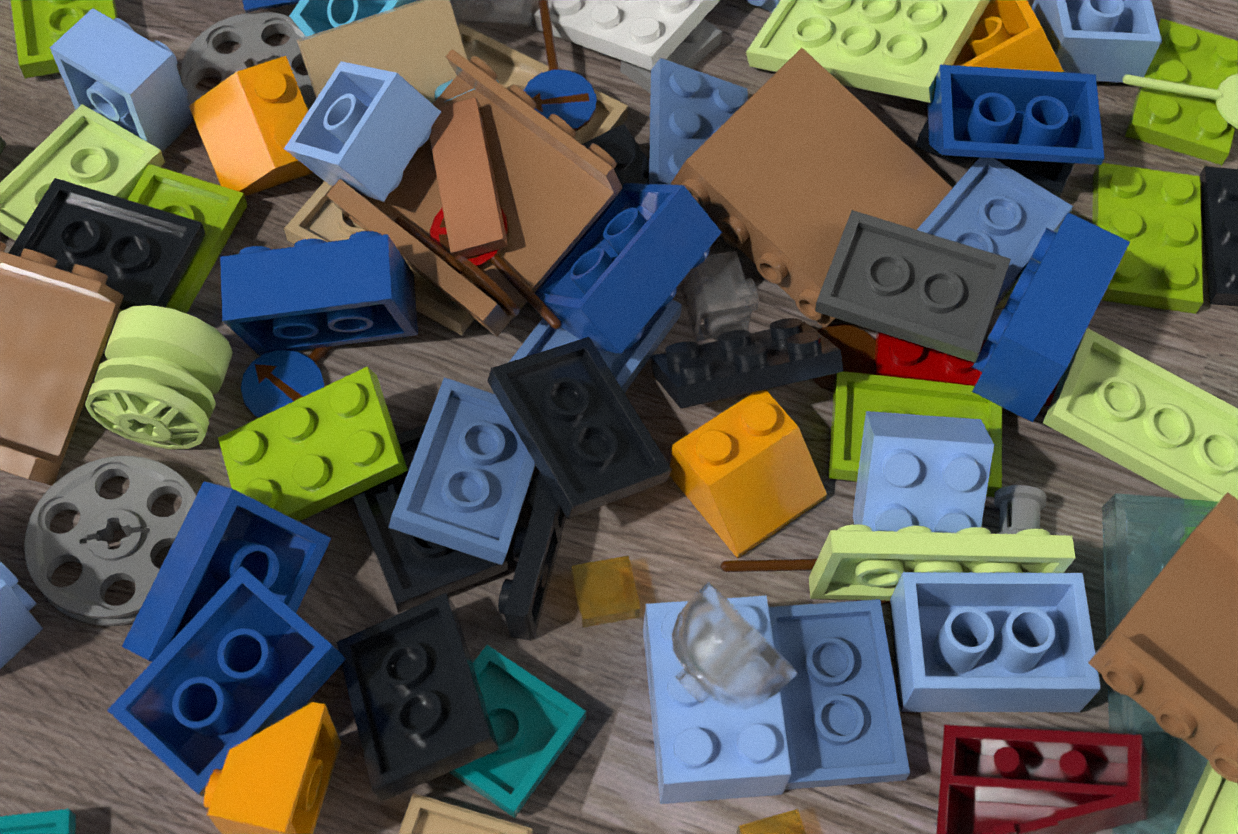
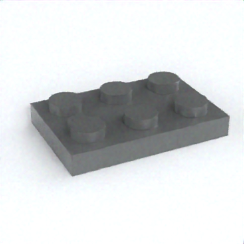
(913, 285)

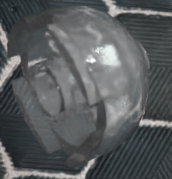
(725, 654)

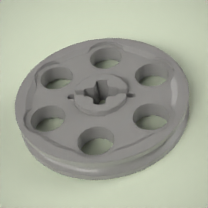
(250, 31)
(96, 527)

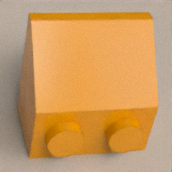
(1009, 39)
(249, 124)
(747, 472)
(276, 777)

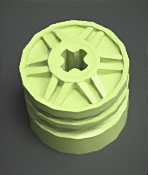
(159, 377)

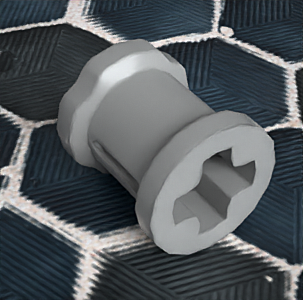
(1019, 508)

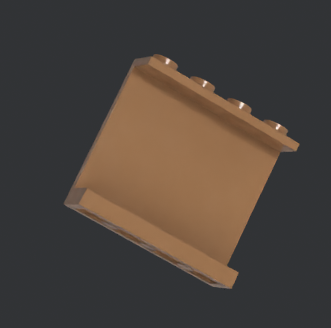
(794, 169)
(543, 182)
(49, 353)
(1181, 642)

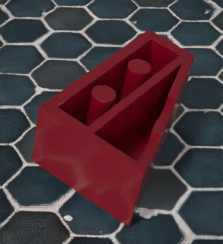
(1040, 781)

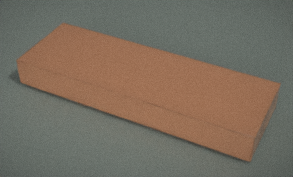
(467, 180)

